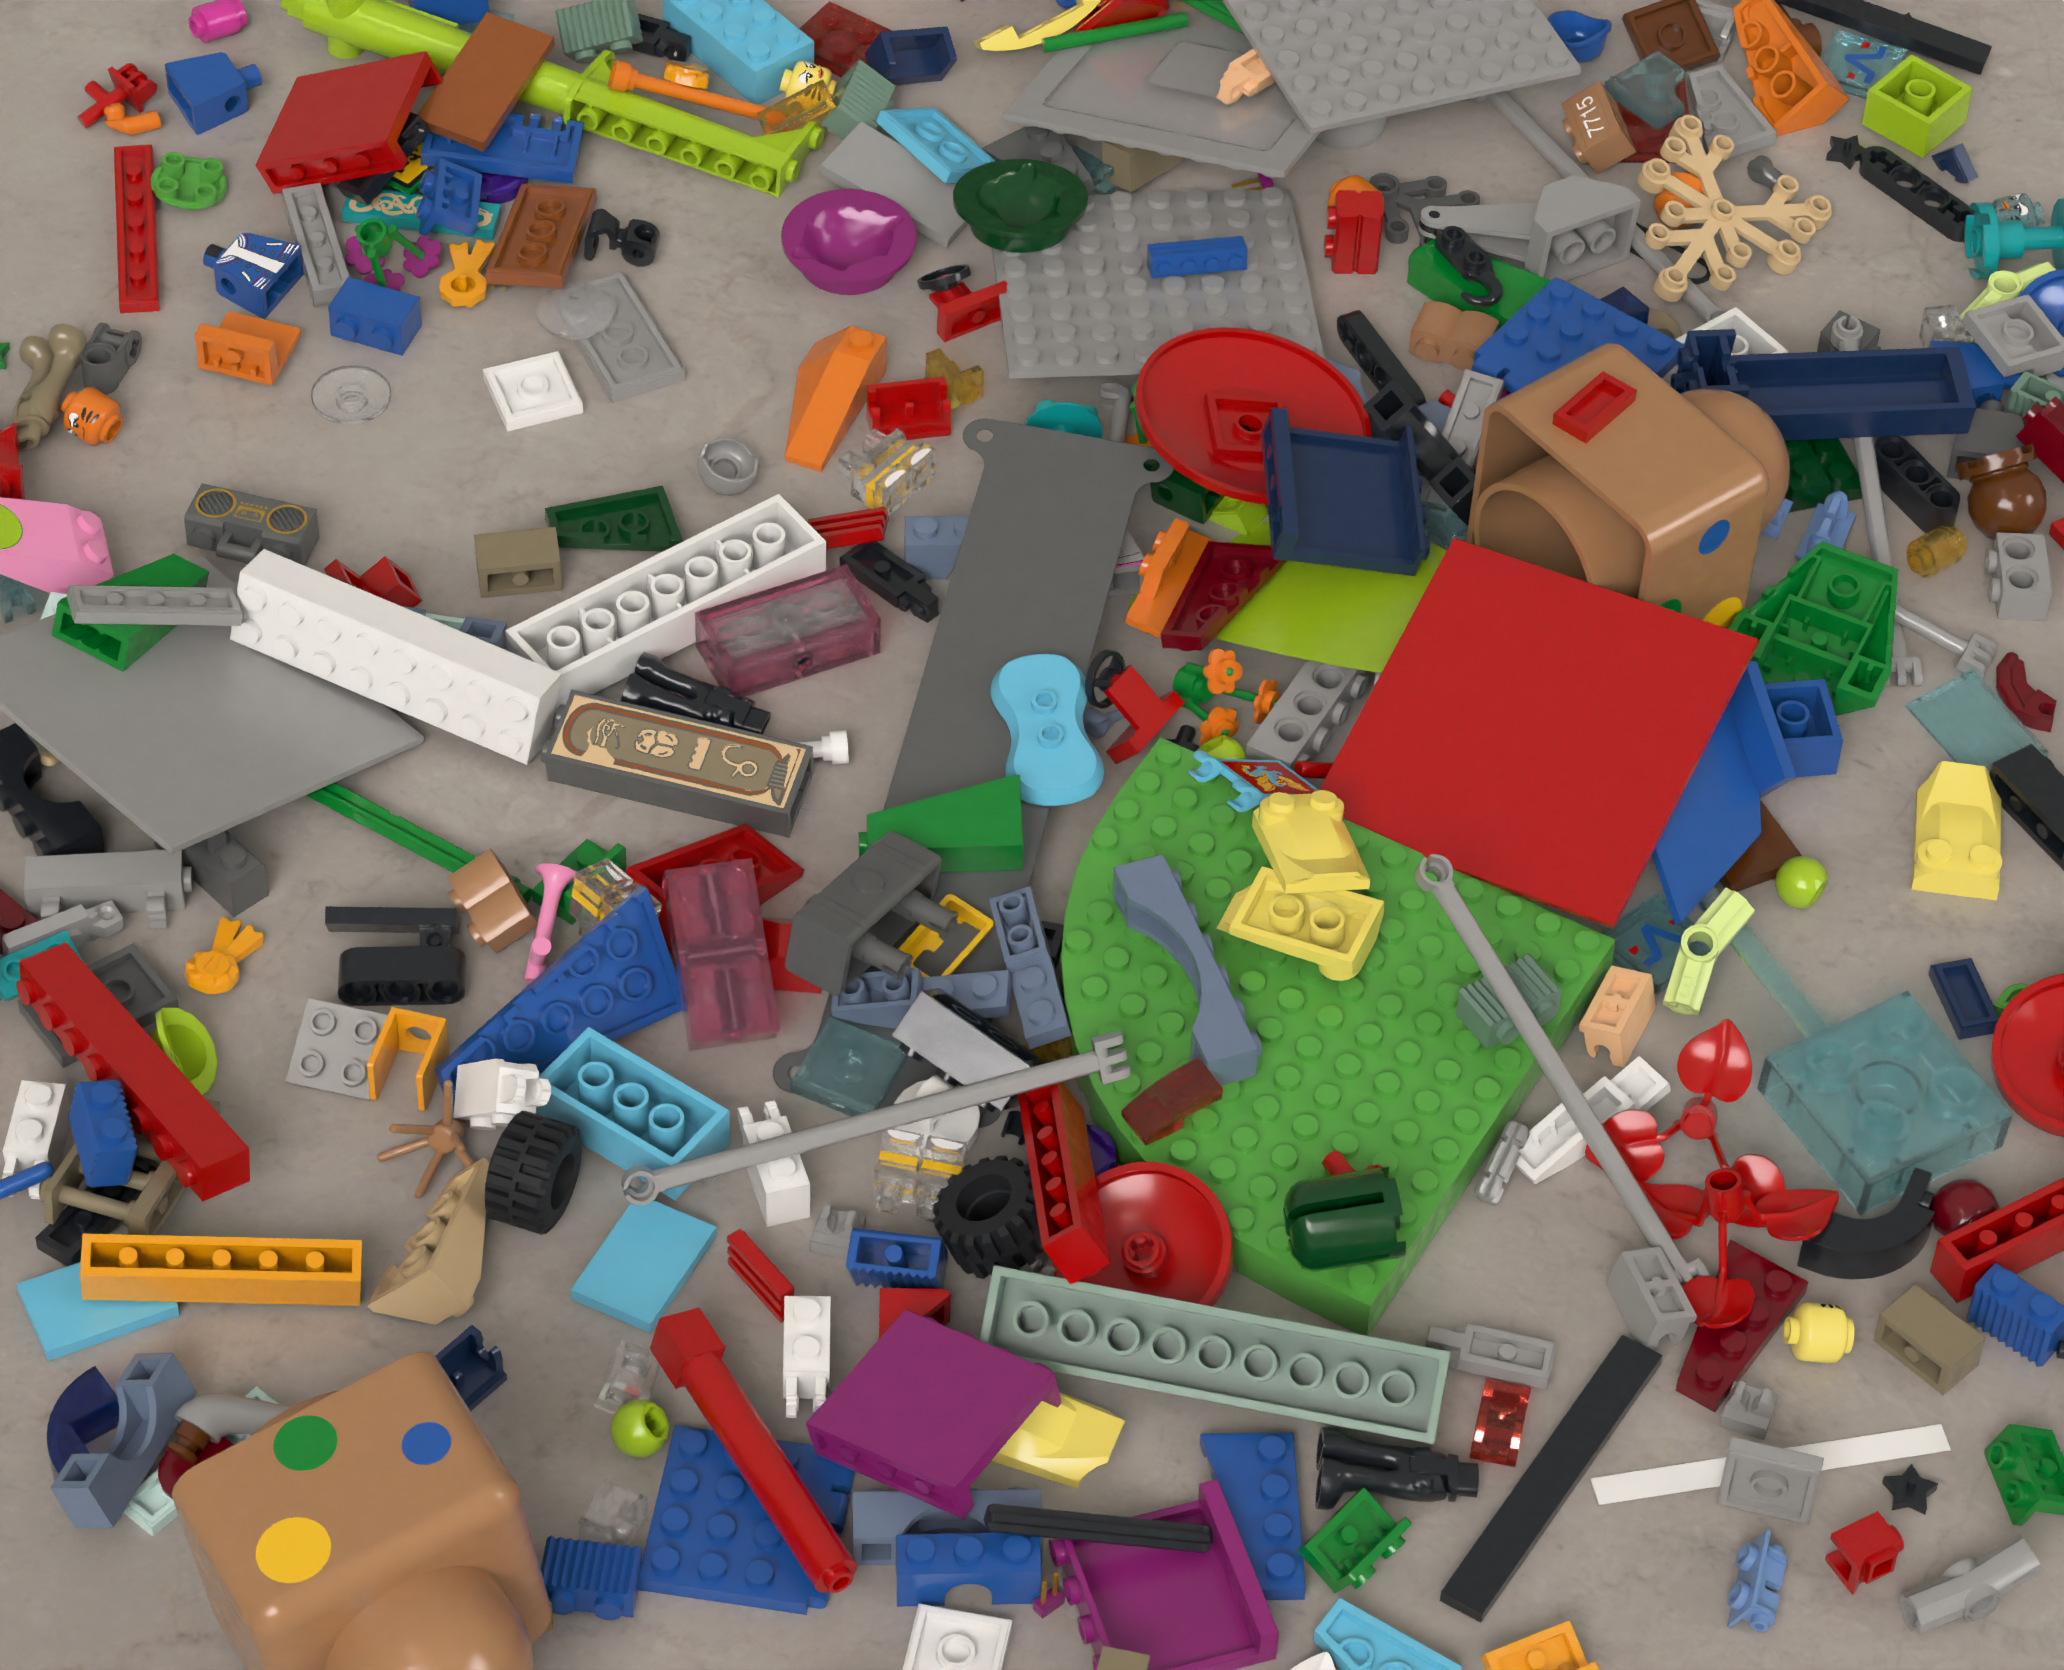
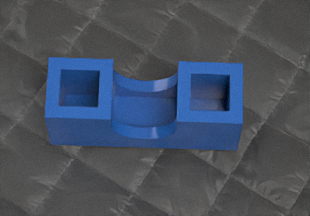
(938, 1562)

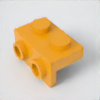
(1546, 1650)

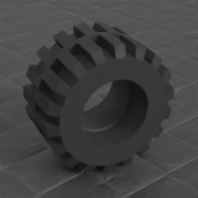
(533, 1172)
(989, 1216)

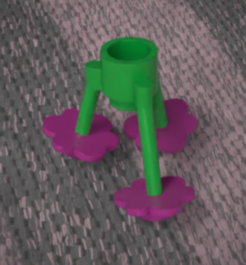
(375, 241)

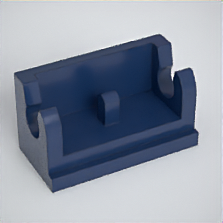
(472, 1367)

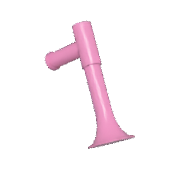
(555, 880)

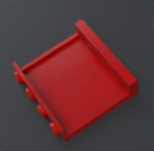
(345, 122)

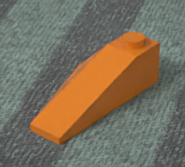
(1787, 75)
(832, 393)

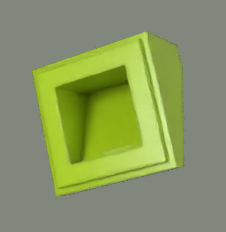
(1239, 515)

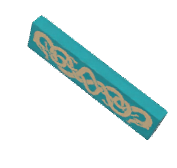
(401, 211)

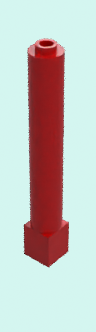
(693, 1359)

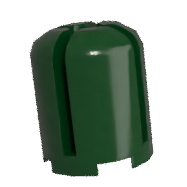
(1344, 1220)

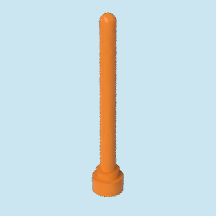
(625, 78)

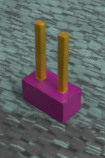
(1264, 182)
(1050, 1599)

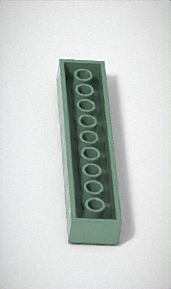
(1218, 1354)

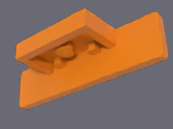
(1165, 576)

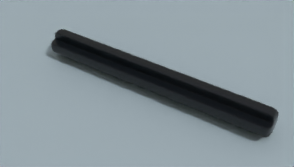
(1097, 1528)

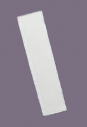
(1557, 1140)

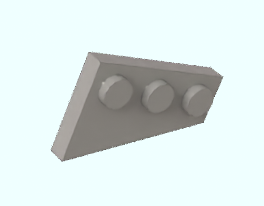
(1727, 111)

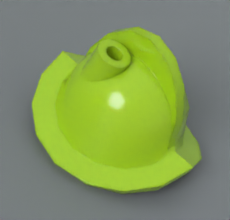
(187, 1046)

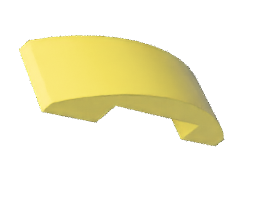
(1007, 39)

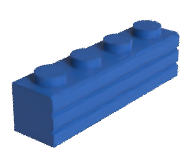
(1197, 256)

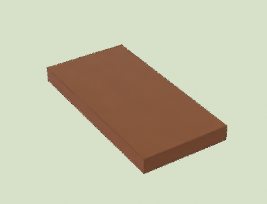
(486, 81)
(541, 236)

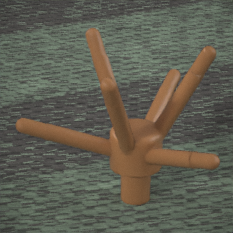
(443, 1138)

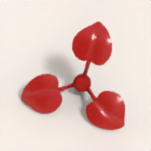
(1710, 1064)
(1788, 1215)

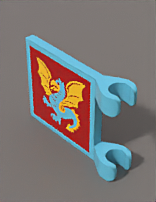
(1251, 777)

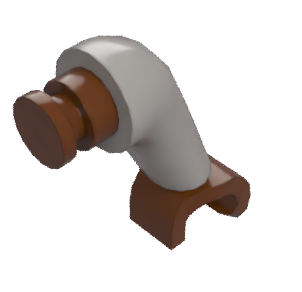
(216, 1416)

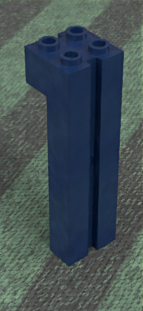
(1836, 390)

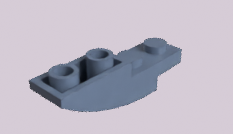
(1031, 967)
(884, 1001)

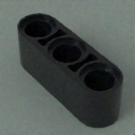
(1915, 484)
(401, 975)

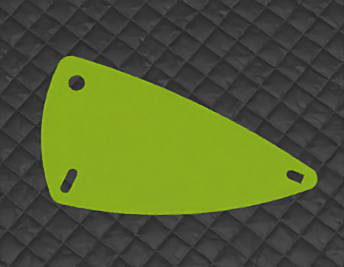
(1328, 610)

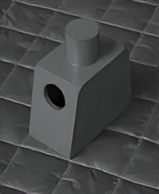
(1989, 433)

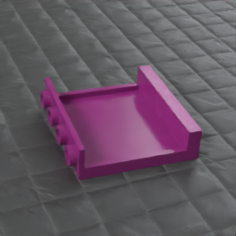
(929, 1410)
(1172, 1603)

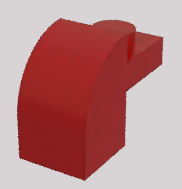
(382, 579)

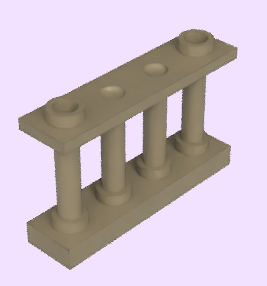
(142, 1216)

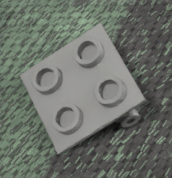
(335, 1048)

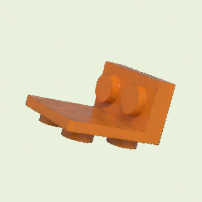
(246, 347)

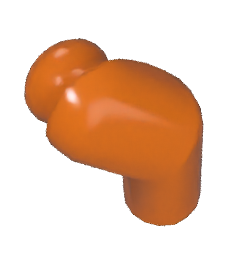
(130, 125)

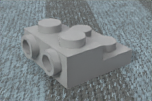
(2017, 337)

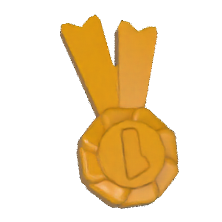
(687, 75)
(465, 284)
(217, 969)

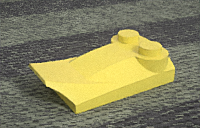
(1957, 833)
(1309, 843)
(1319, 927)
(1062, 1441)

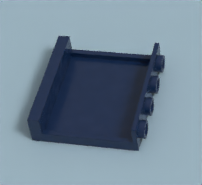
(1343, 498)

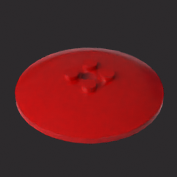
(1216, 380)

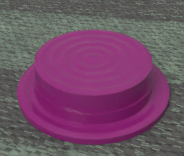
(848, 240)

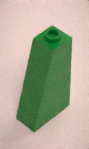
(1443, 283)
(125, 643)
(966, 827)

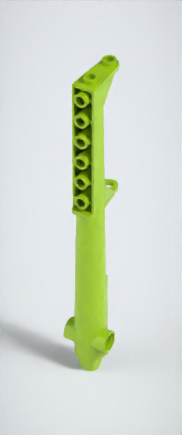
(398, 30)

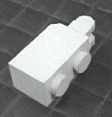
(497, 1090)
(36, 1129)
(779, 1184)
(806, 1351)

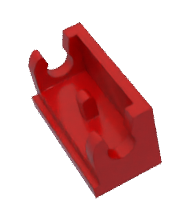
(912, 406)

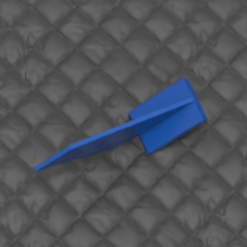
(1721, 802)

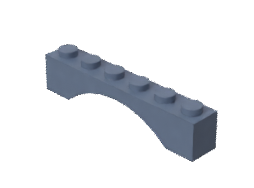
(1154, 905)

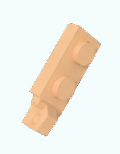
(1244, 76)

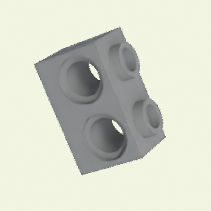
(2019, 576)

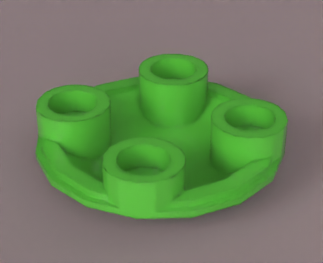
(189, 181)

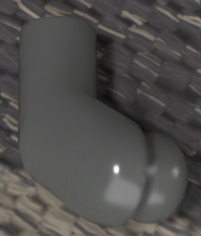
(1763, 172)

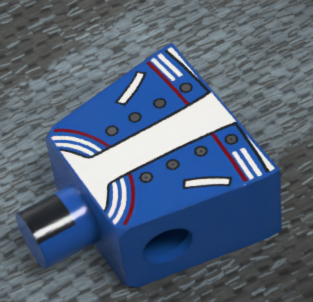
(255, 271)

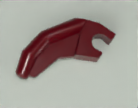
(2020, 697)

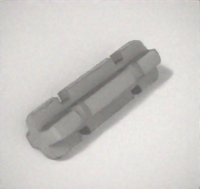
(1502, 1162)

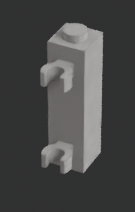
(132, 880)

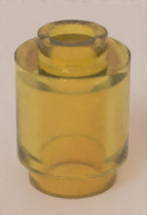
(1936, 551)

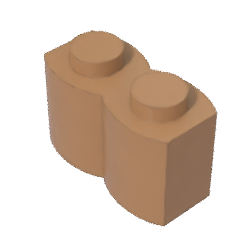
(1449, 334)
(492, 902)

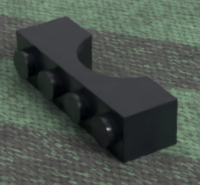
(1437, 458)
(50, 825)

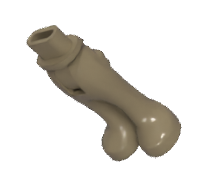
(52, 366)

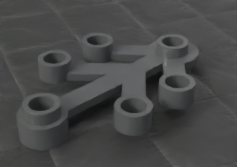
(1400, 194)

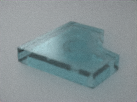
(1649, 89)

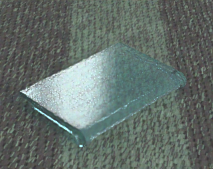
(1972, 722)

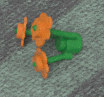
(1201, 683)

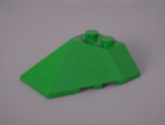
(1829, 624)

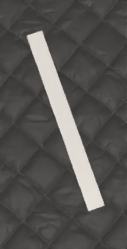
(1709, 1472)

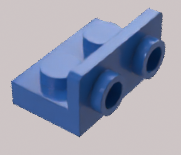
(449, 198)

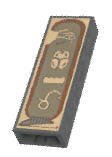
(678, 763)

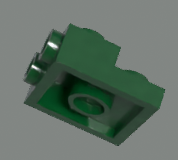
(1818, 470)

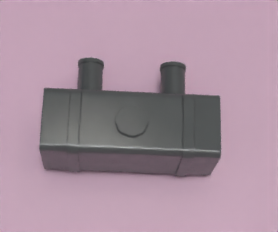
(866, 913)

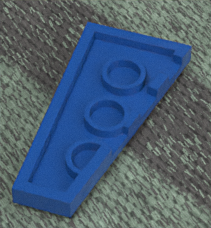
(1262, 1495)

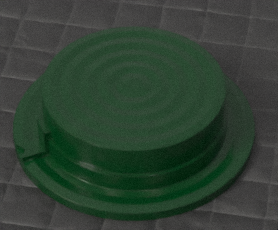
(1020, 203)

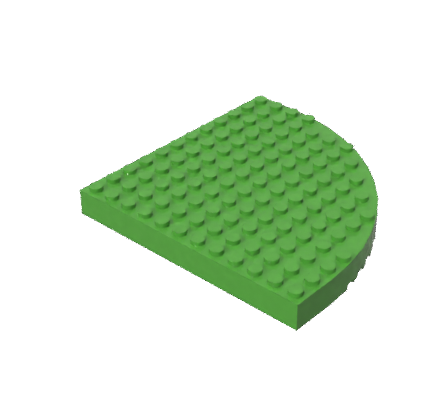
(1343, 1064)

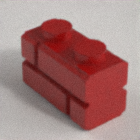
(1355, 232)

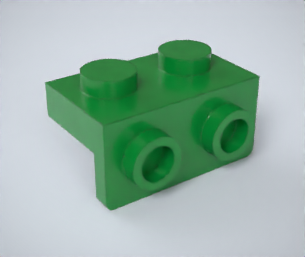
(1353, 1541)

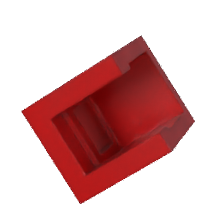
(1865, 1551)

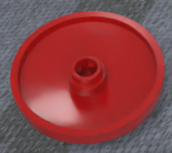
(2030, 1054)
(1163, 1234)

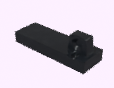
(432, 924)

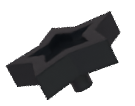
(1845, 151)
(1909, 1490)

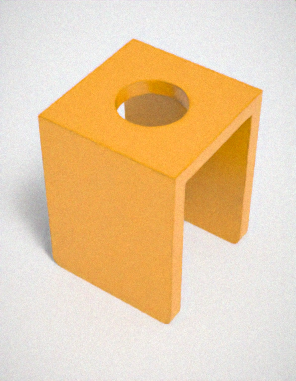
(397, 1036)

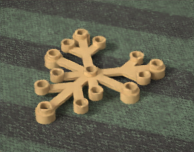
(1720, 215)

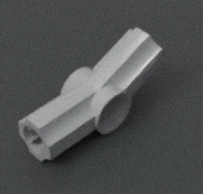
(1970, 1587)

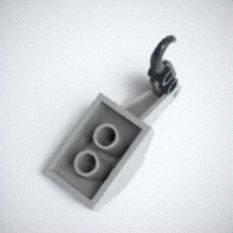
(1565, 235)

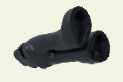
(654, 686)
(1411, 1475)

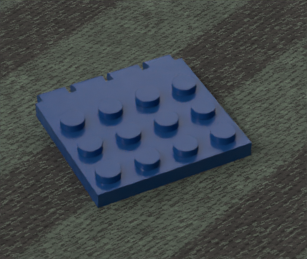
(1561, 327)
(717, 1539)

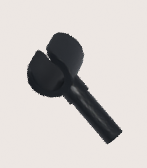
(1014, 1126)

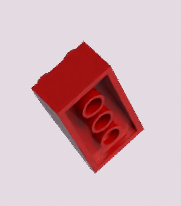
(771, 867)

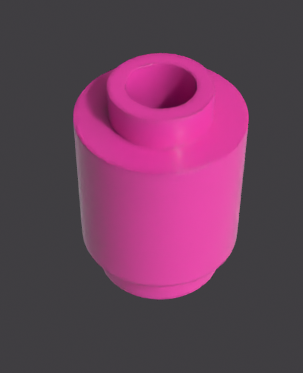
(217, 19)

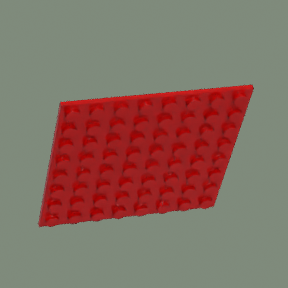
(1537, 729)

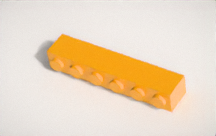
(221, 1269)

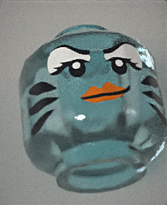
(2019, 208)

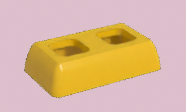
(927, 939)

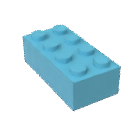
(741, 42)
(632, 1108)

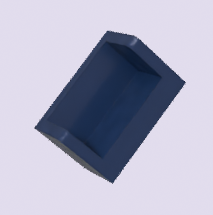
(912, 55)

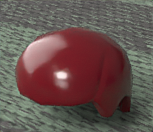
(1961, 1204)

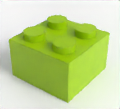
(1917, 106)

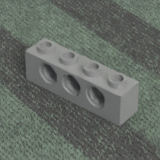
(1307, 713)

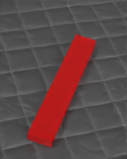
(136, 229)

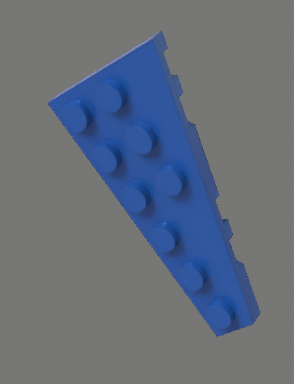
(607, 981)

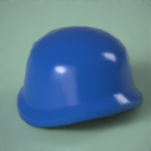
(1581, 34)

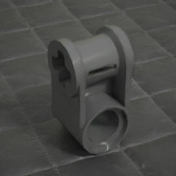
(109, 357)

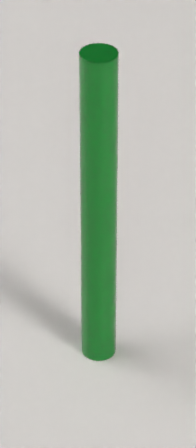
(1115, 32)

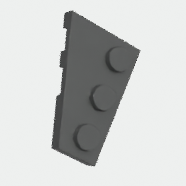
(1040, 145)

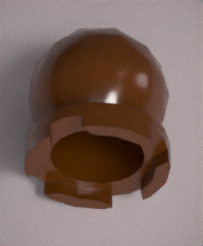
(2004, 492)

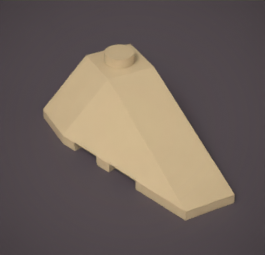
(442, 1257)

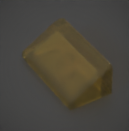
(797, 109)

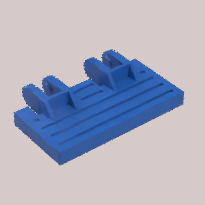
(515, 150)

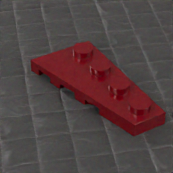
(1216, 591)
(1725, 1354)

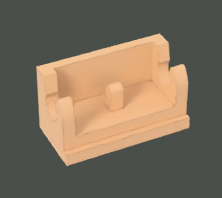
(1619, 1013)

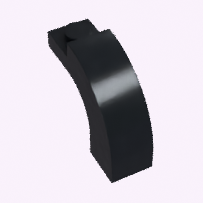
(1877, 1245)

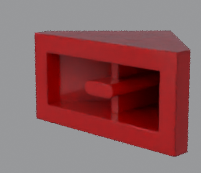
(920, 1301)

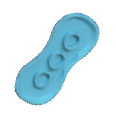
(1044, 711)

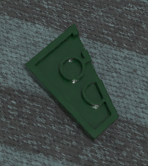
(617, 522)

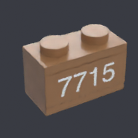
(1597, 128)

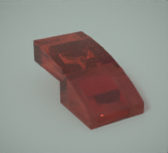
(1165, 1103)
(1500, 1423)

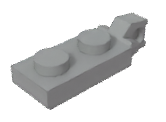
(80, 923)
(1496, 1353)

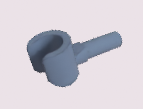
(1099, 723)

